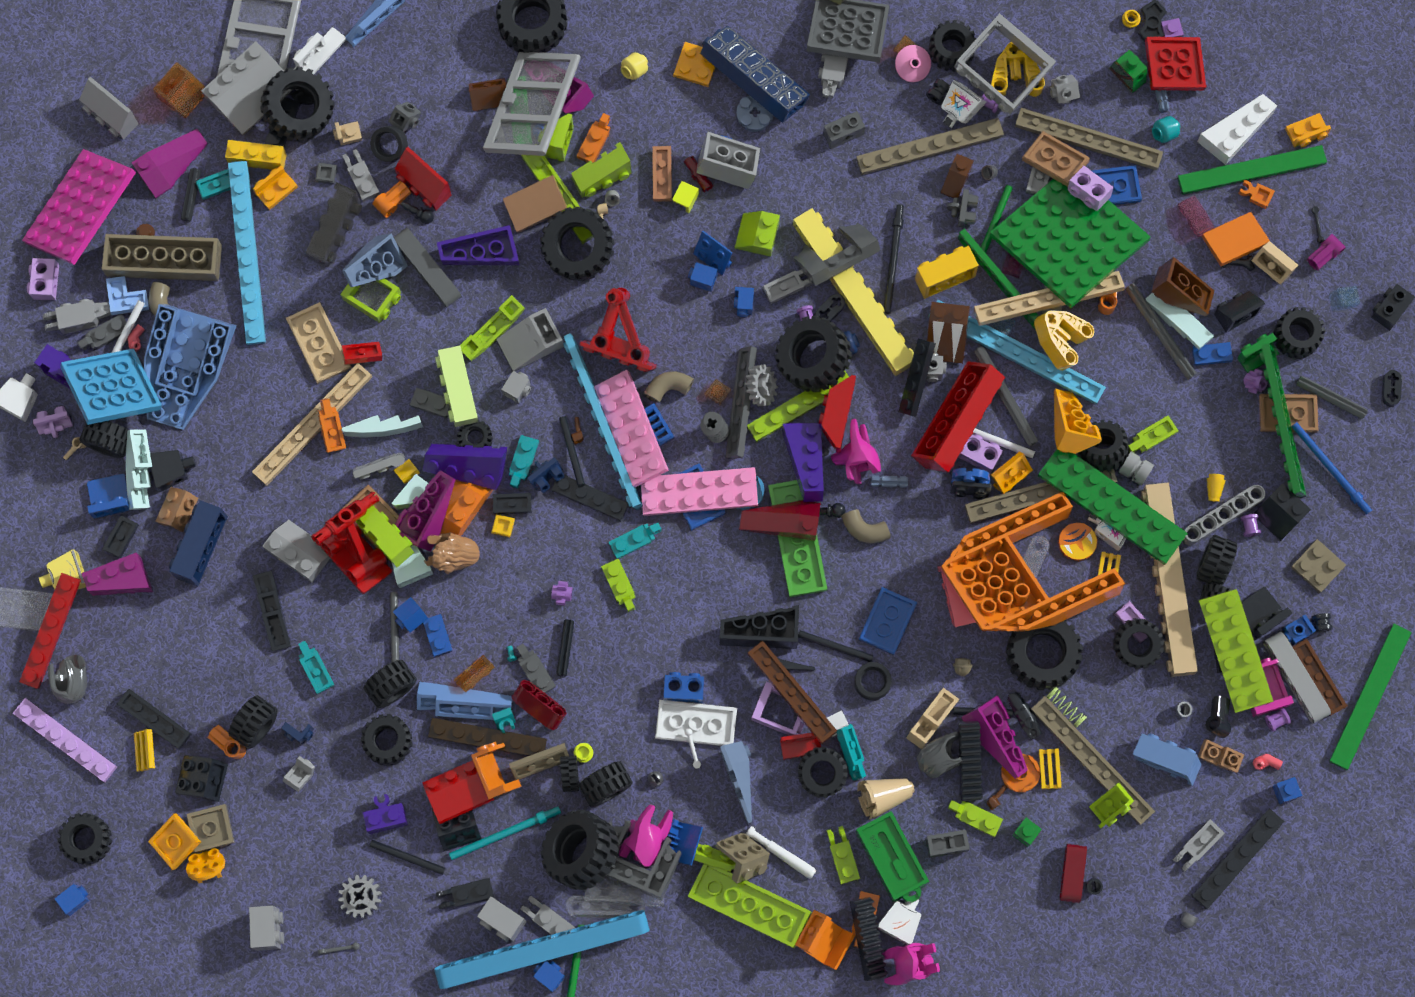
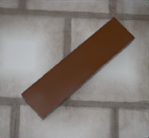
(1320, 676)

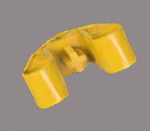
(1030, 69)
(1054, 331)

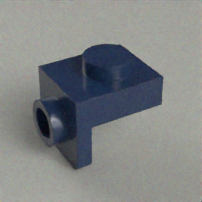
(291, 733)

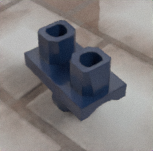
(544, 472)

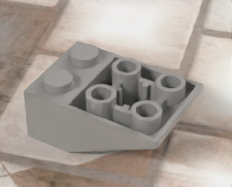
(530, 340)

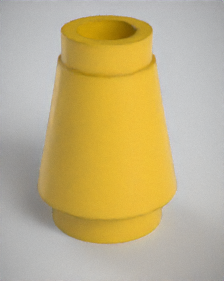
(1215, 486)

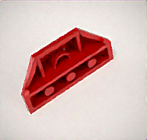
(837, 411)

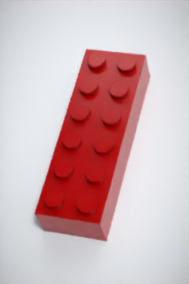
(958, 416)

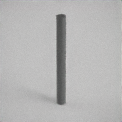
(394, 627)

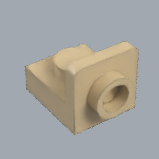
(347, 133)

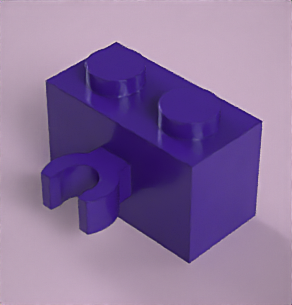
(385, 816)

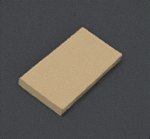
(318, 342)

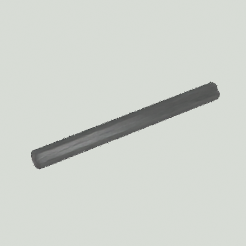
(1160, 331)
(1009, 402)

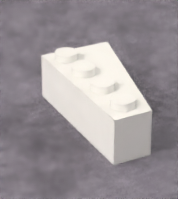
(1235, 130)

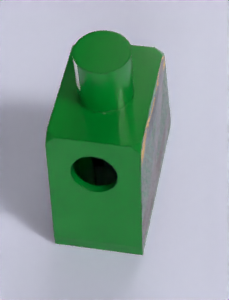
(1129, 69)

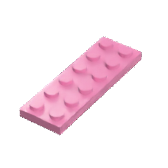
(631, 428)
(700, 491)

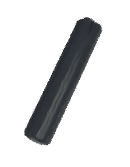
(190, 195)
(565, 647)

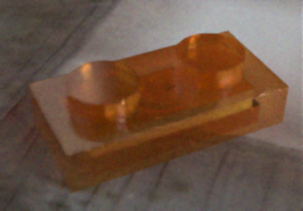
(474, 673)

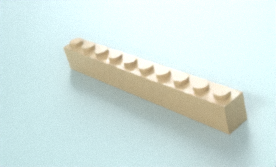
(1172, 593)

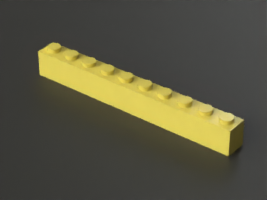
(856, 295)

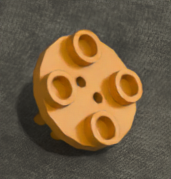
(205, 865)

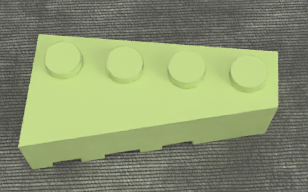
(457, 386)

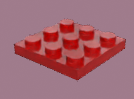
(1175, 63)

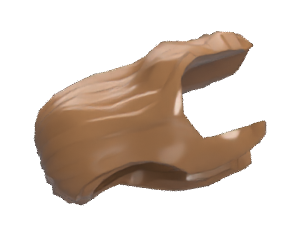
(452, 552)

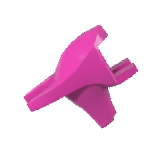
(857, 454)
(645, 837)
(911, 963)

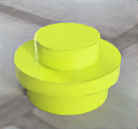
(583, 752)

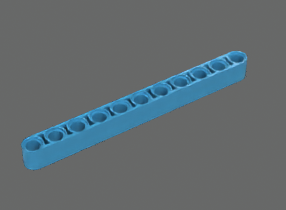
(541, 949)

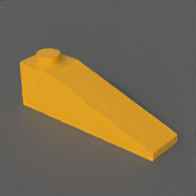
(1071, 425)

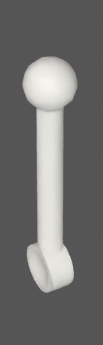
(688, 732)

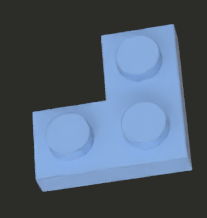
(121, 300)

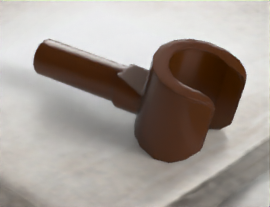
(577, 436)
(993, 801)

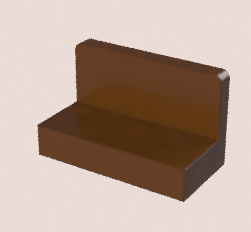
(486, 93)

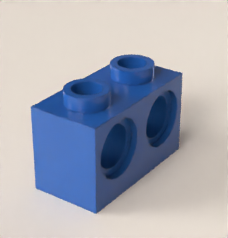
(683, 694)

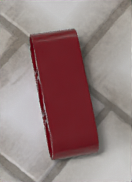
(539, 705)
(1073, 873)

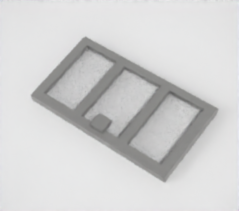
(264, 21)
(531, 103)

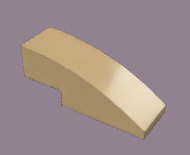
(932, 718)

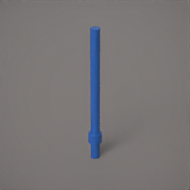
(1356, 497)

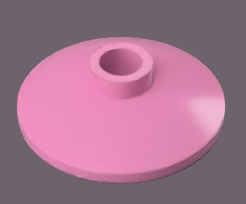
(904, 65)

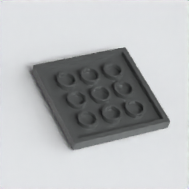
(848, 29)

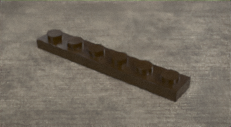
(482, 736)

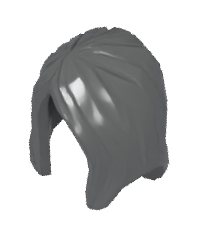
(70, 680)
(937, 757)

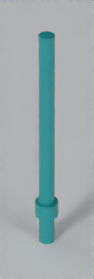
(541, 817)

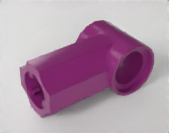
(1327, 251)

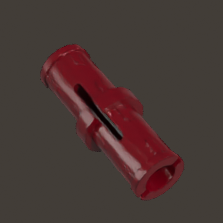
(702, 180)

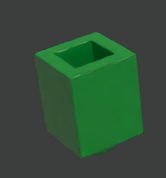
(1027, 832)

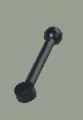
(1315, 210)

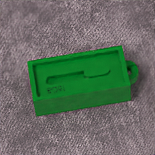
(893, 858)

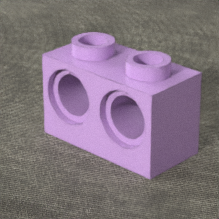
(1092, 185)
(48, 278)
(977, 457)

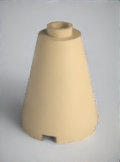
(883, 795)

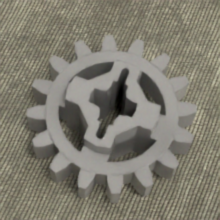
(761, 385)
(354, 904)

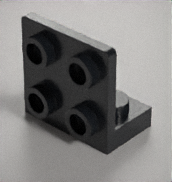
(977, 490)
(1263, 612)
(201, 777)
(457, 831)

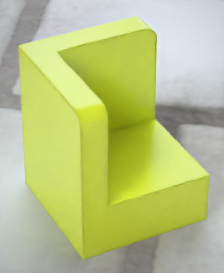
(686, 195)

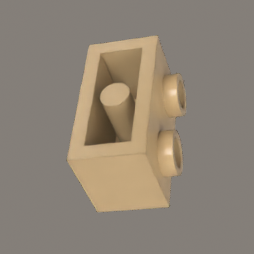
(1274, 262)

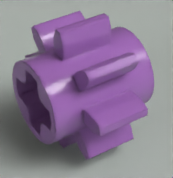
(1255, 381)
(561, 593)

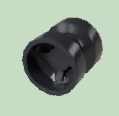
(938, 92)

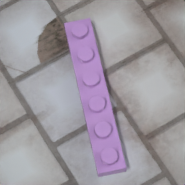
(65, 740)

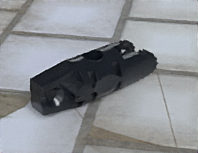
(1024, 715)

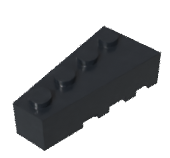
(774, 628)

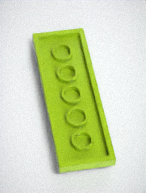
(1236, 650)
(750, 905)

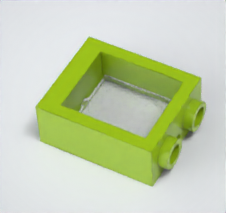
(373, 298)

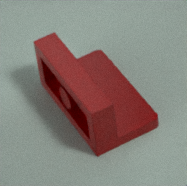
(798, 745)

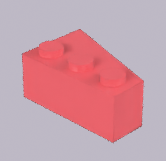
(957, 609)

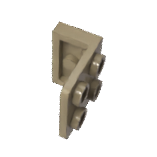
(748, 855)

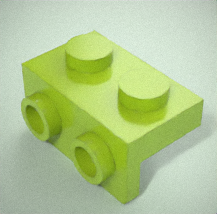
(1111, 804)

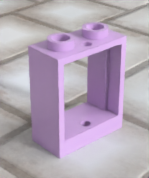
(756, 717)

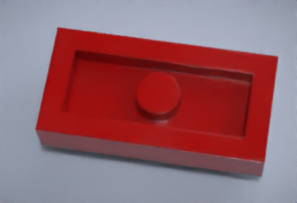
(361, 353)

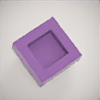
(1172, 28)

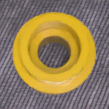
(1131, 13)

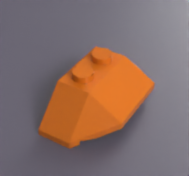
(463, 506)

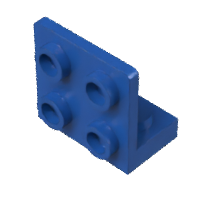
(108, 496)

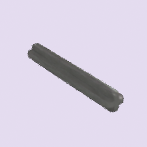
(1332, 397)

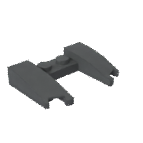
(862, 247)
(650, 882)

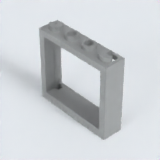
(1023, 43)

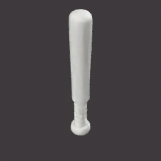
(789, 858)

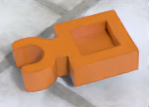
(1260, 195)

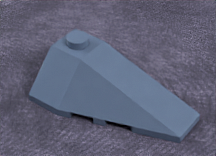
(375, 261)
(737, 765)

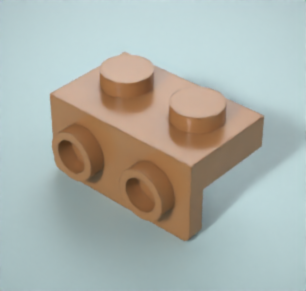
(177, 509)

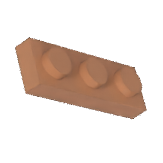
(662, 173)

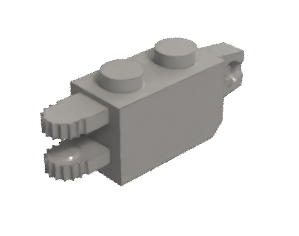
(832, 74)
(77, 316)

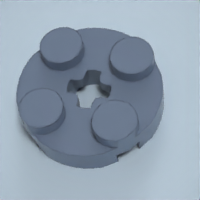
(747, 120)

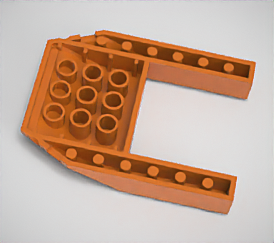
(1000, 585)

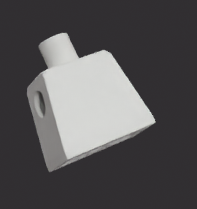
(18, 397)

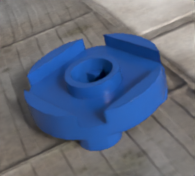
(974, 476)

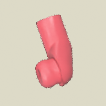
(133, 338)
(1266, 760)

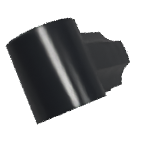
(1218, 721)

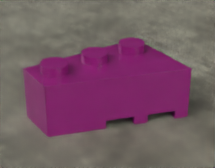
(119, 576)

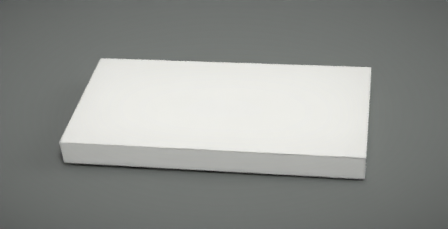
(708, 722)

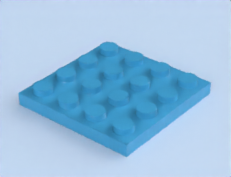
(110, 386)

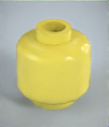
(634, 66)

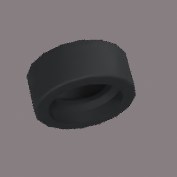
(376, 148)
(872, 695)

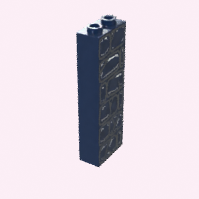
(754, 73)

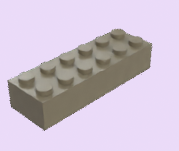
(162, 257)

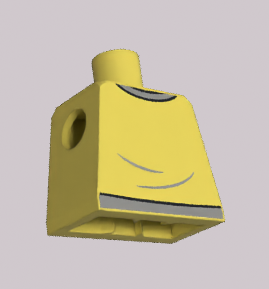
(68, 564)

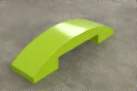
(492, 329)

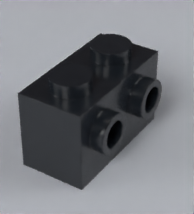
(1392, 307)

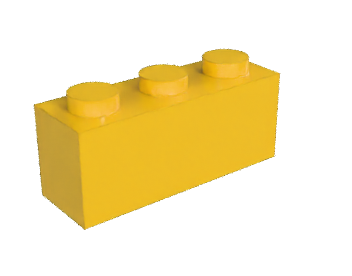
(256, 154)

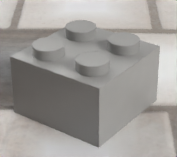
(502, 919)
(265, 928)

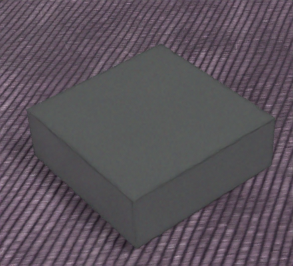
(326, 173)

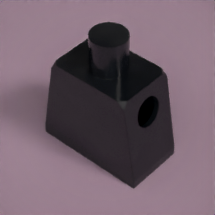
(170, 468)

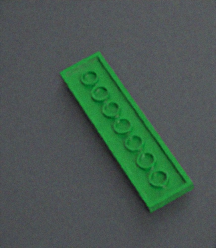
(1283, 427)
(1113, 505)

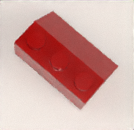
(422, 180)
(456, 792)

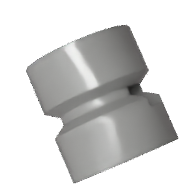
(1136, 468)

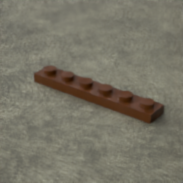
(792, 692)

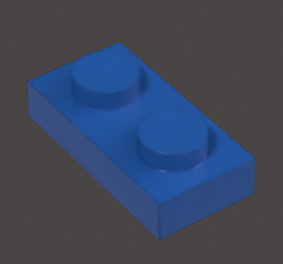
(1212, 354)
(437, 635)

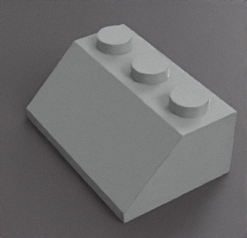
(107, 109)
(728, 160)
(296, 550)

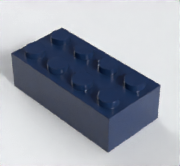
(198, 543)

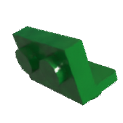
(1250, 355)

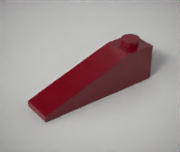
(789, 519)

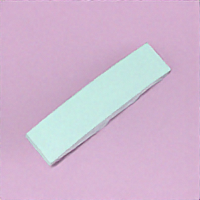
(1181, 321)
(375, 428)
(137, 465)

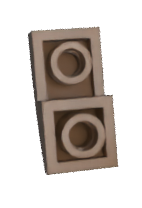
(1220, 756)

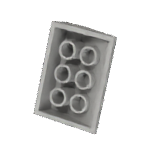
(240, 87)

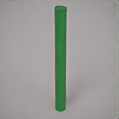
(996, 217)
(574, 973)

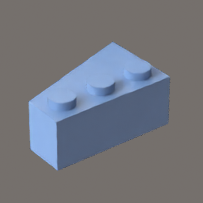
(1167, 757)

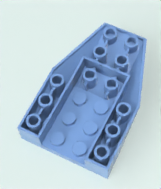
(184, 361)

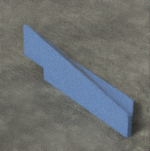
(371, 19)
(454, 702)

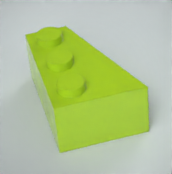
(602, 172)
(385, 536)

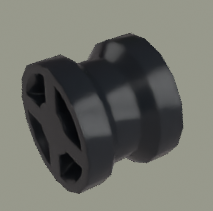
(1322, 622)

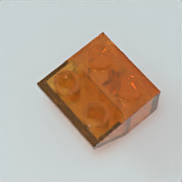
(179, 90)

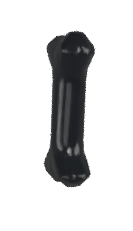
(1247, 263)

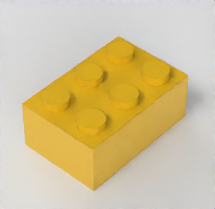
(946, 271)

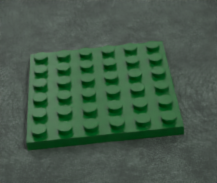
(1067, 241)

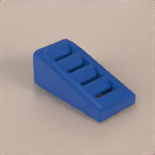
(652, 408)

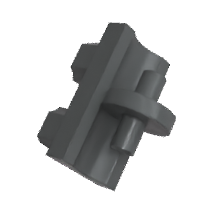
(965, 217)

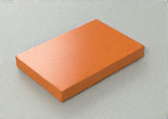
(1235, 239)

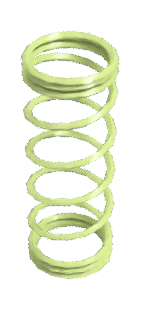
(1079, 721)

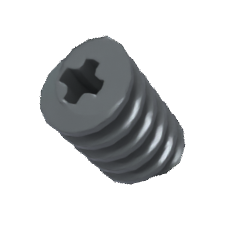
(714, 427)

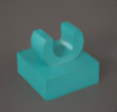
(504, 718)

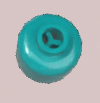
(1166, 129)

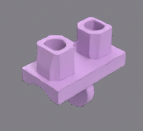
(52, 423)

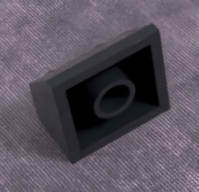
(1239, 310)
(1281, 512)

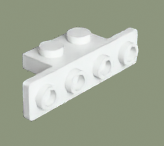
(318, 50)

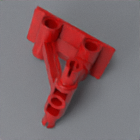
(615, 346)
(347, 548)

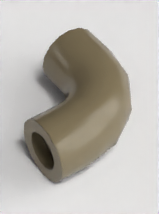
(158, 295)
(666, 382)
(863, 531)

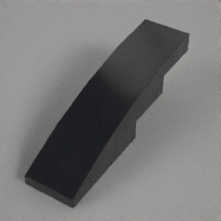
(272, 610)

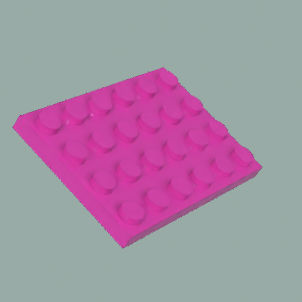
(79, 206)

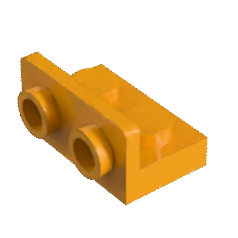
(1307, 130)
(274, 187)
(1011, 473)

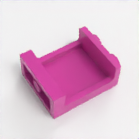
(1276, 687)

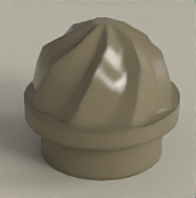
(962, 666)

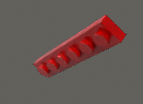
(50, 630)

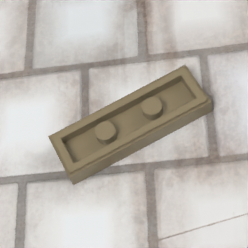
(538, 761)

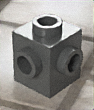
(405, 116)

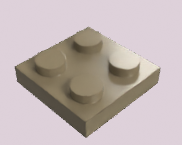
(1318, 566)
(211, 827)

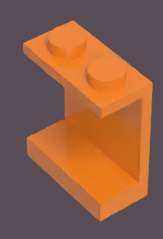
(490, 773)
(824, 940)

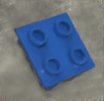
(713, 253)
(686, 839)

